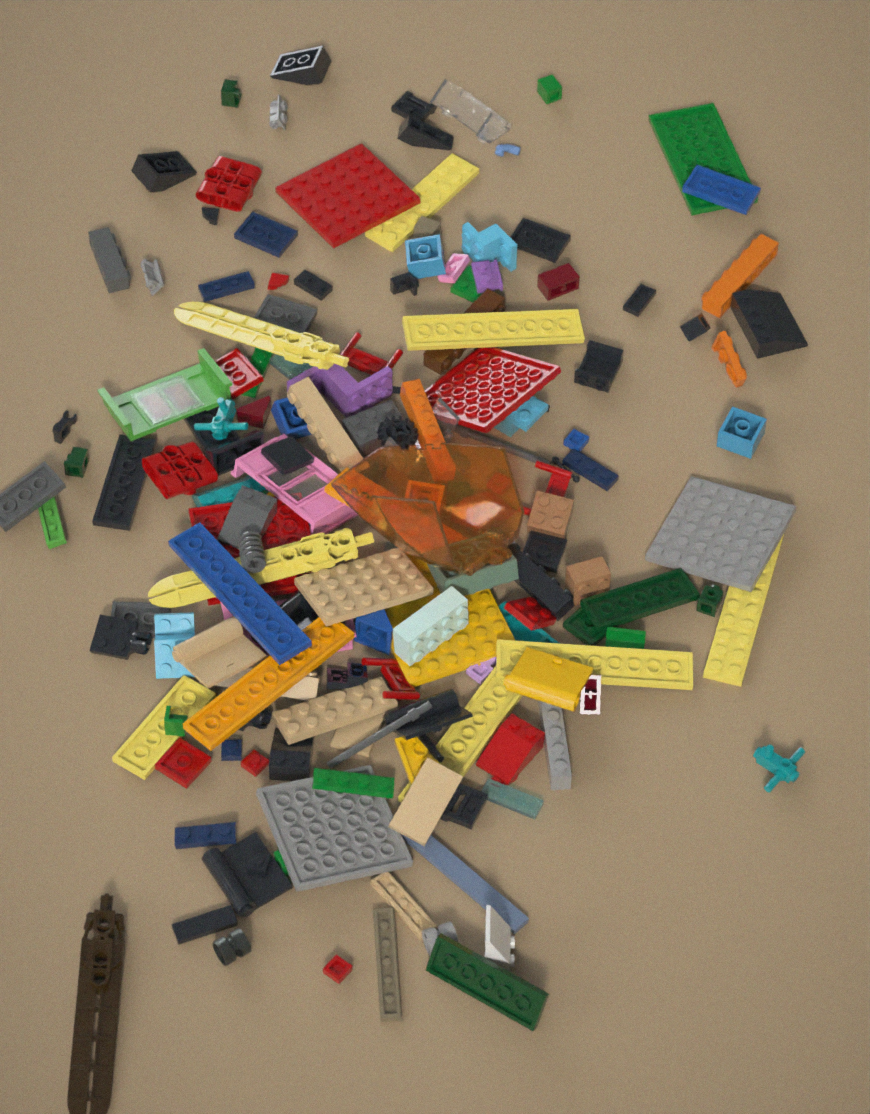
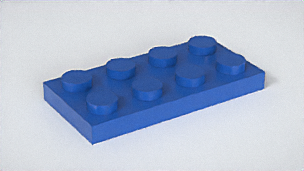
(721, 189)

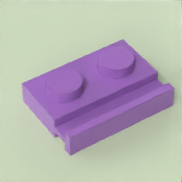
(486, 276)

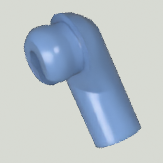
(501, 148)

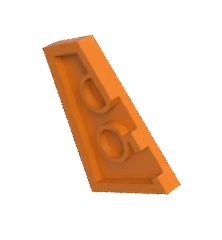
(727, 355)

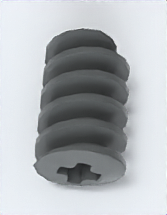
(251, 552)

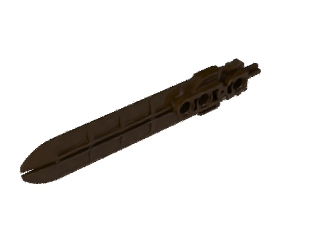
(99, 948)

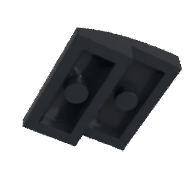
(351, 677)

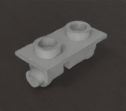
(278, 113)
(152, 275)

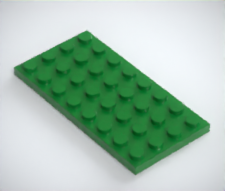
(697, 138)

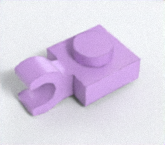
(481, 672)

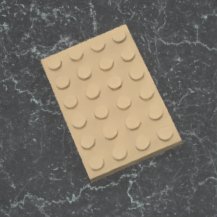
(363, 586)

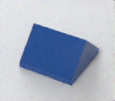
(374, 631)

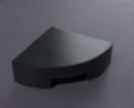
(211, 215)

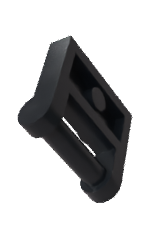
(413, 106)
(469, 808)

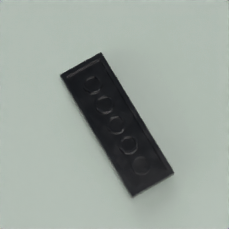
(123, 483)

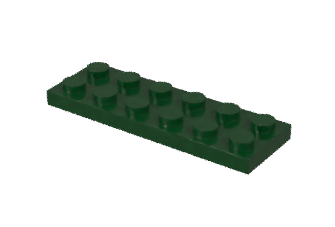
(639, 599)
(487, 982)

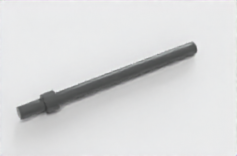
(466, 432)
(412, 714)

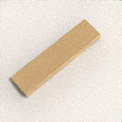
(403, 903)

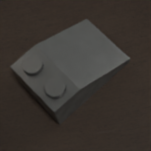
(248, 512)

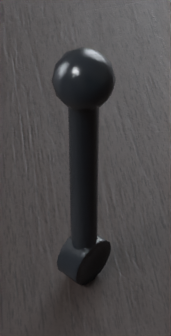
(555, 460)

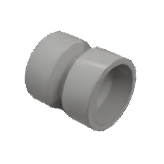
(430, 935)

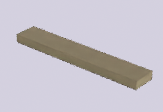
(387, 964)

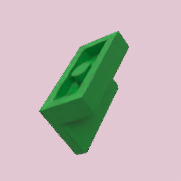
(625, 638)

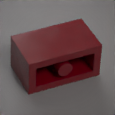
(558, 281)

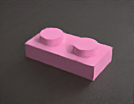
(454, 268)

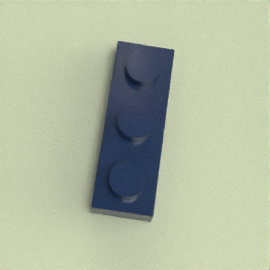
(226, 286)
(590, 469)
(205, 835)

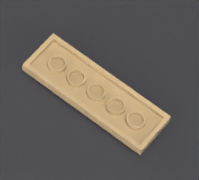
(333, 710)

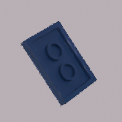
(265, 234)

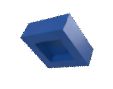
(576, 440)

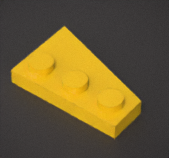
(412, 755)

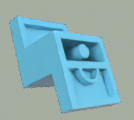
(489, 245)
(523, 417)
(169, 632)

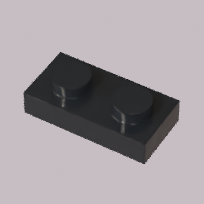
(313, 285)

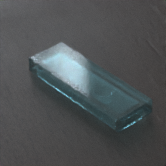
(512, 799)

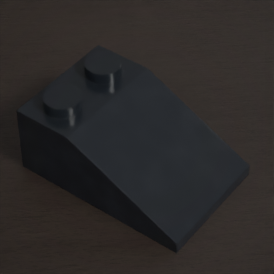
(302, 66)
(162, 170)
(290, 761)

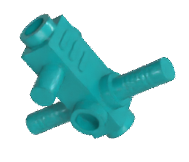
(222, 422)
(781, 767)

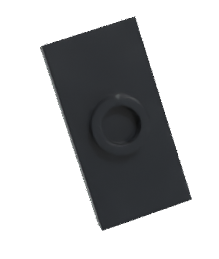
(639, 300)

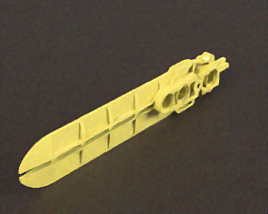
(291, 345)
(307, 555)

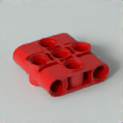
(228, 184)
(179, 470)

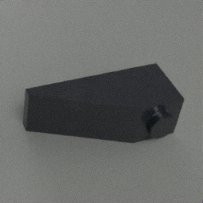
(424, 135)

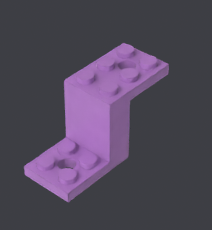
(345, 391)

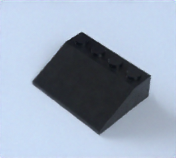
(766, 322)

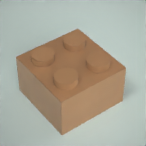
(550, 514)
(587, 579)

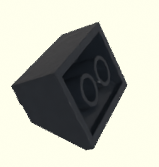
(224, 455)

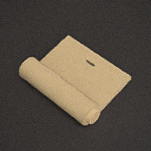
(217, 652)

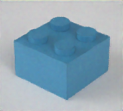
(425, 256)
(741, 432)

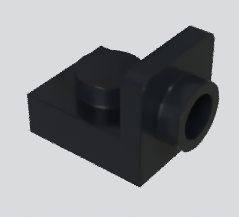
(402, 283)

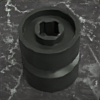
(229, 948)

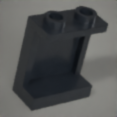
(599, 366)

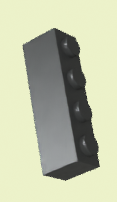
(109, 260)

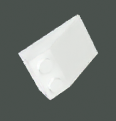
(498, 940)

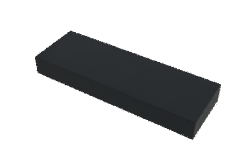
(204, 924)

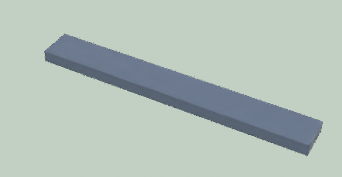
(469, 881)

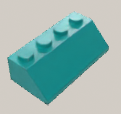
(227, 492)

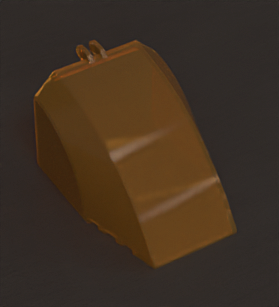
(440, 503)

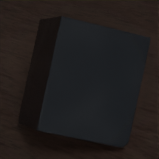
(695, 327)

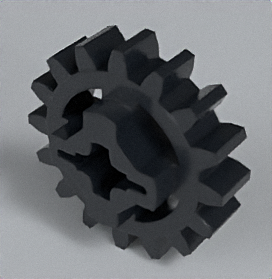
(399, 431)

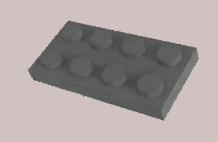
(28, 495)

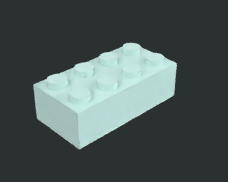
(430, 626)

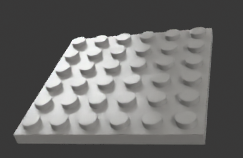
(721, 533)
(331, 833)

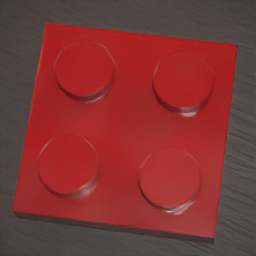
(530, 613)
(183, 763)

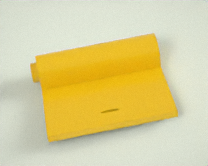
(548, 679)

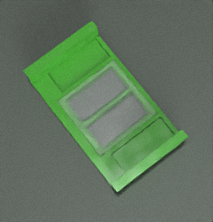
(169, 398)

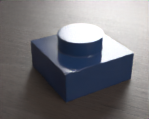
(231, 750)

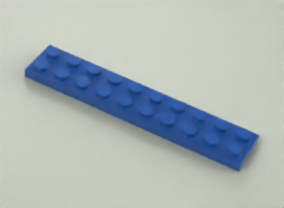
(240, 593)

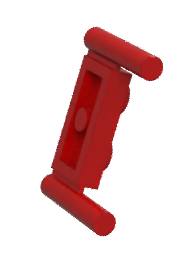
(364, 361)
(558, 482)
(394, 676)

